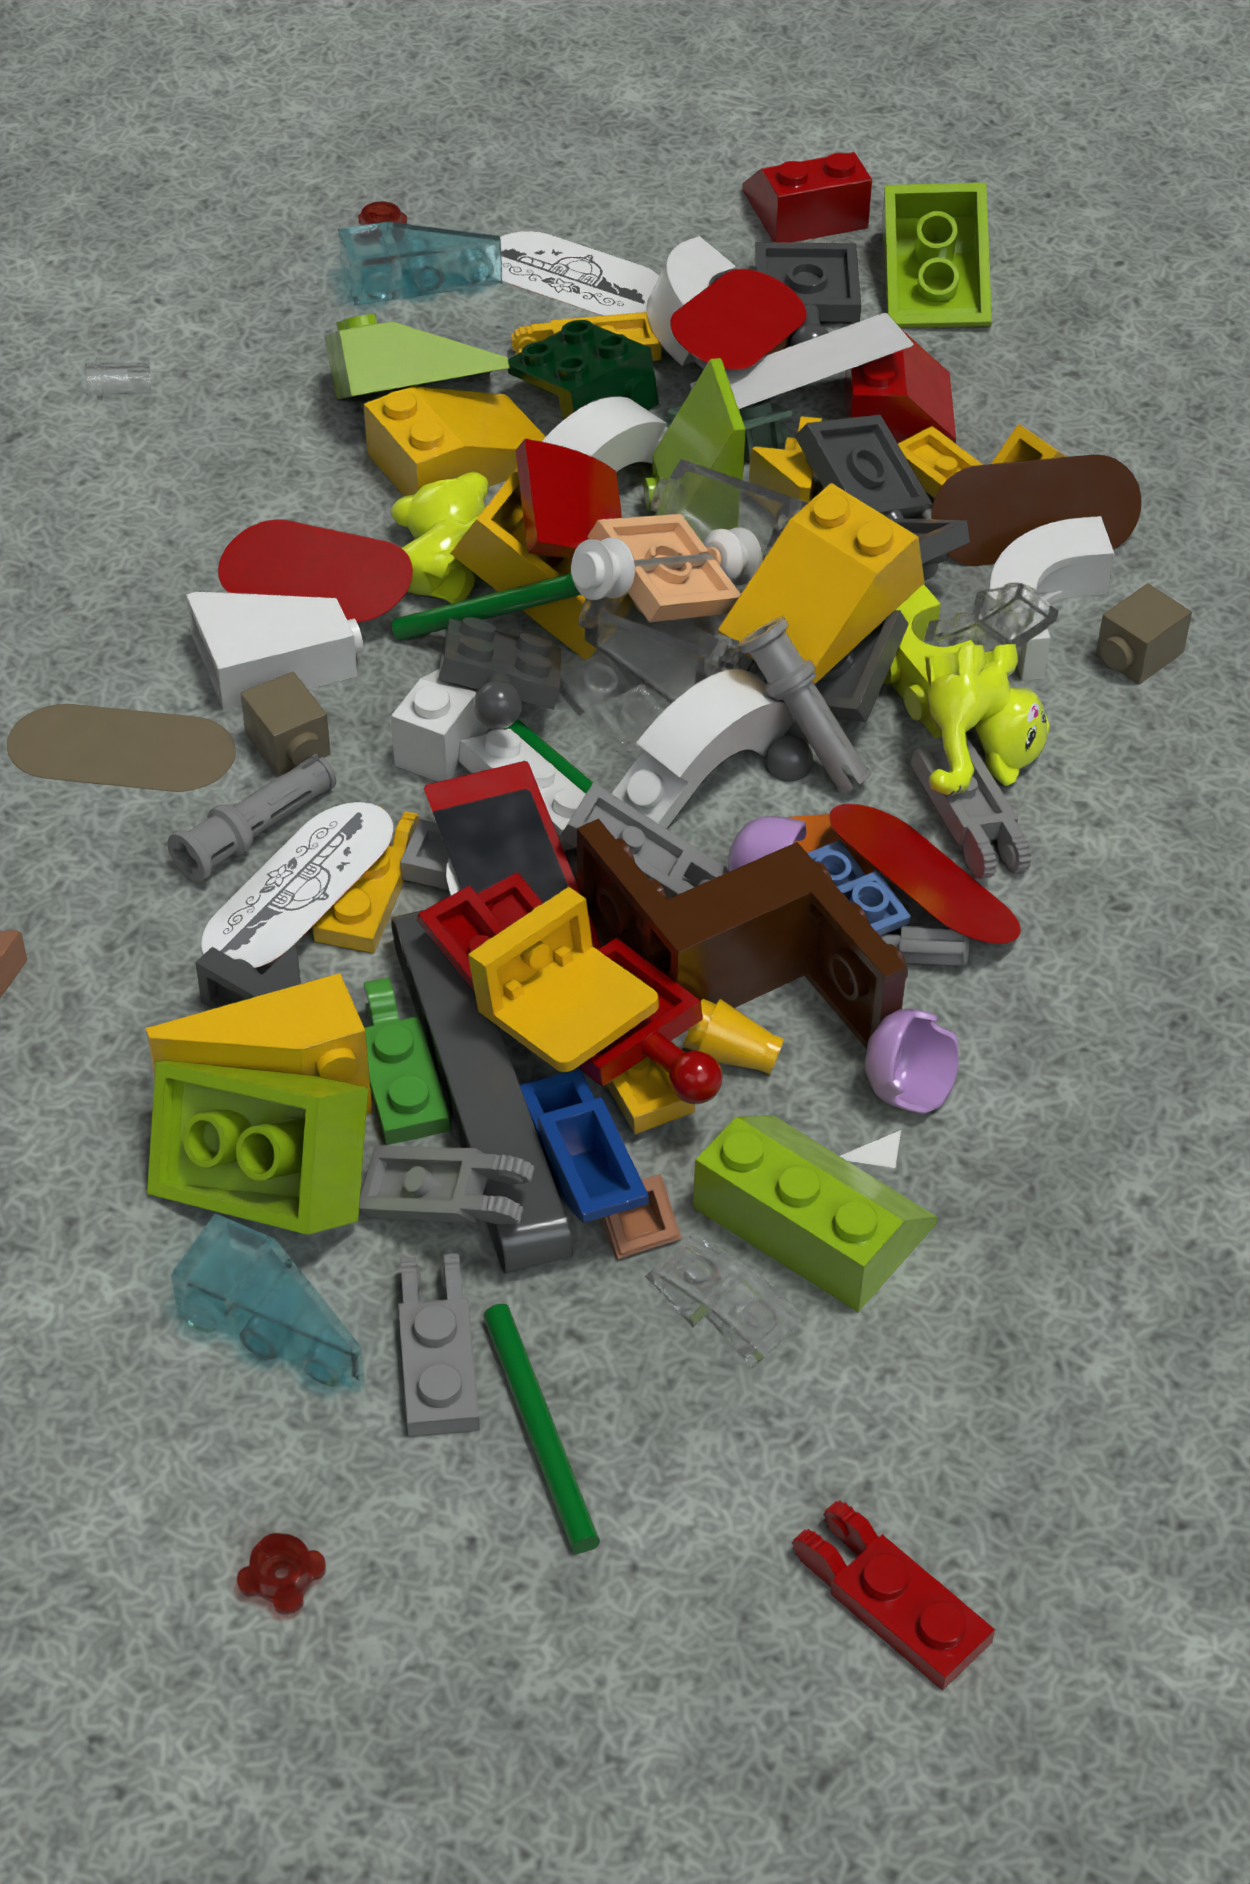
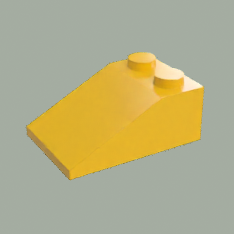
(444, 433)
(831, 578)
(290, 1030)

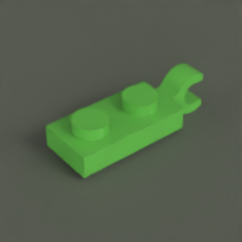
(401, 1071)

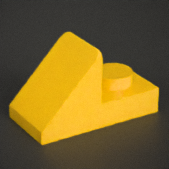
(783, 469)

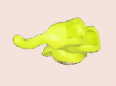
(438, 520)
(974, 691)

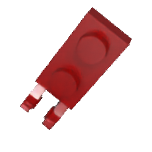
(895, 1597)

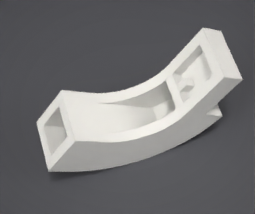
(686, 273)
(611, 431)
(1059, 563)
(697, 734)

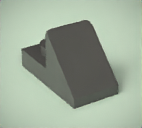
(234, 980)

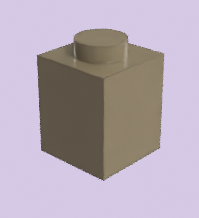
(1143, 633)
(285, 722)

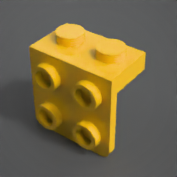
(554, 987)

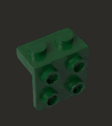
(588, 365)

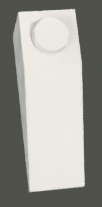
(431, 726)

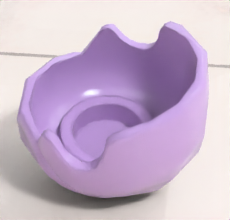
(764, 837)
(912, 1061)

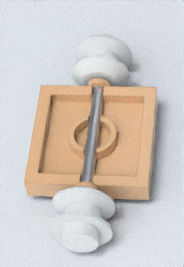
(665, 566)

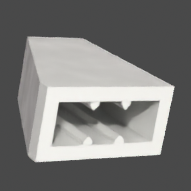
(267, 636)

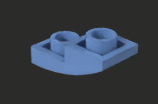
(869, 891)

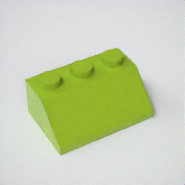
(807, 1207)

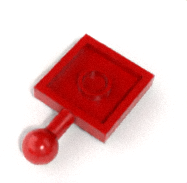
(692, 1074)

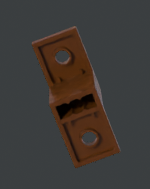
(746, 930)

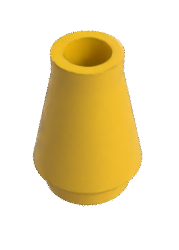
(733, 1038)

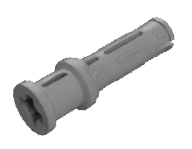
(791, 680)
(232, 828)

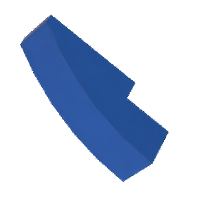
(583, 1147)

